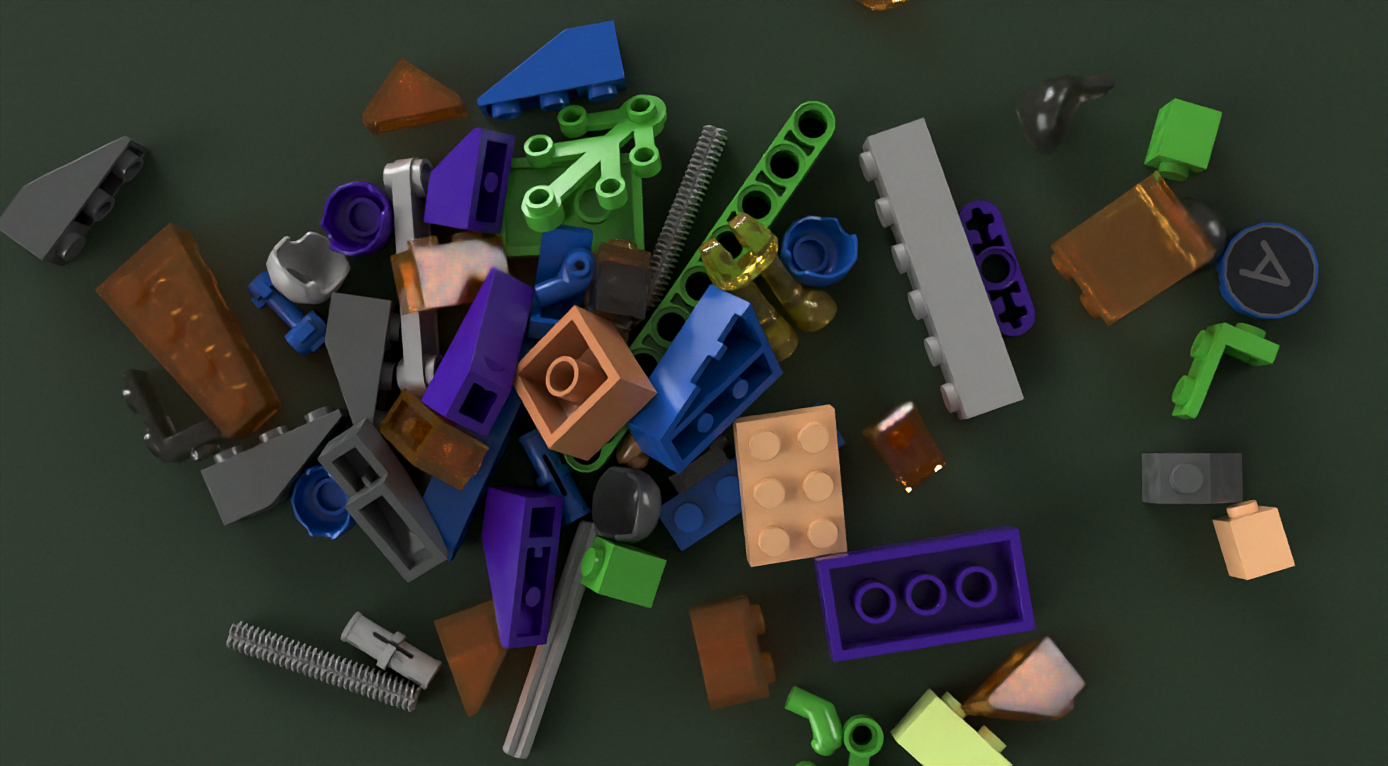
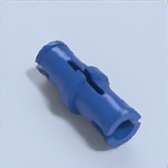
(536, 448)

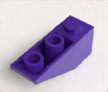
(483, 355)

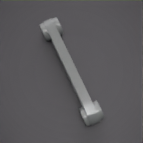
(407, 186)

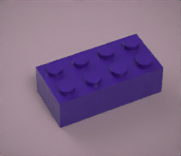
(924, 593)

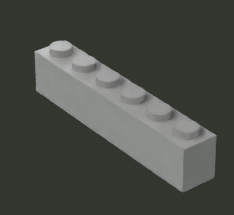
(940, 270)

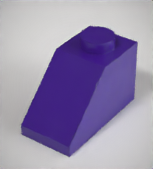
(472, 183)

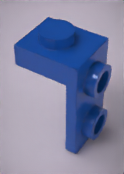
(553, 250)

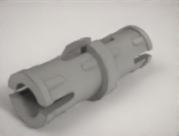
(390, 650)

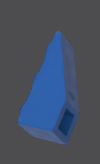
(568, 68)

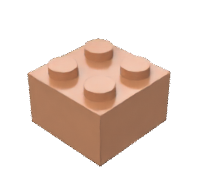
(581, 384)

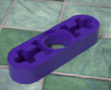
(1017, 299)

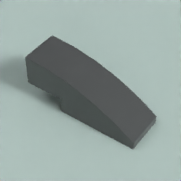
(384, 500)

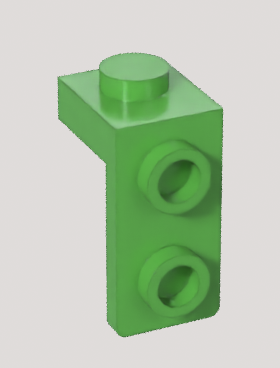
(1240, 342)

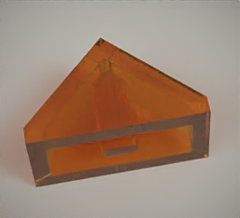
(411, 100)
(905, 445)

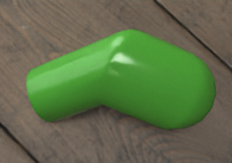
(822, 717)

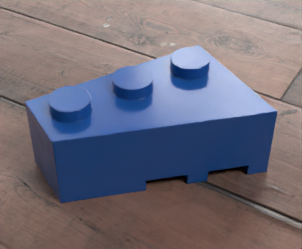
(705, 380)

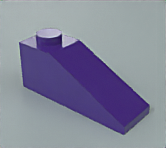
(521, 560)

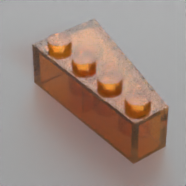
(183, 320)

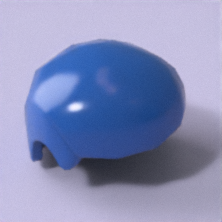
(818, 251)
(320, 504)

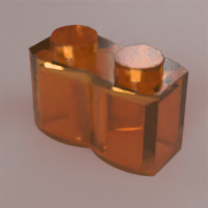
(730, 651)

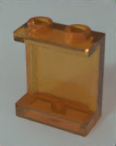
(1131, 250)

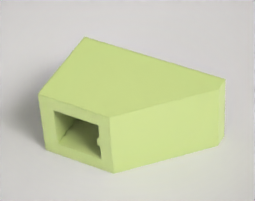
(940, 736)

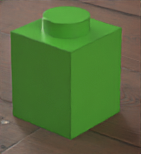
(1182, 139)
(622, 571)

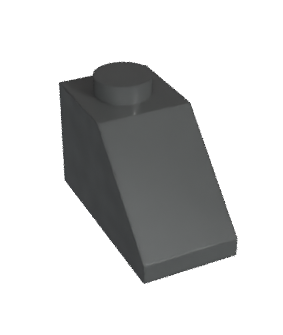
(1192, 478)

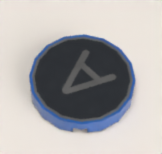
(1267, 271)

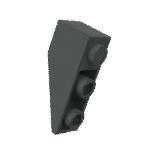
(62, 206)
(361, 349)
(264, 476)

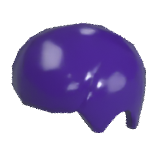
(358, 219)

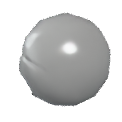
(307, 268)

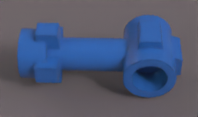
(306, 331)

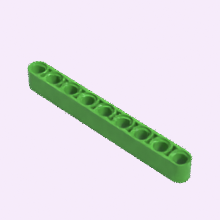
(761, 184)

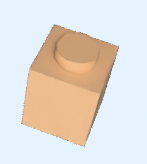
(1253, 540)

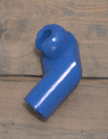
(571, 280)

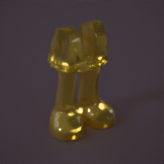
(806, 307)

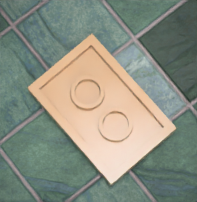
(790, 485)

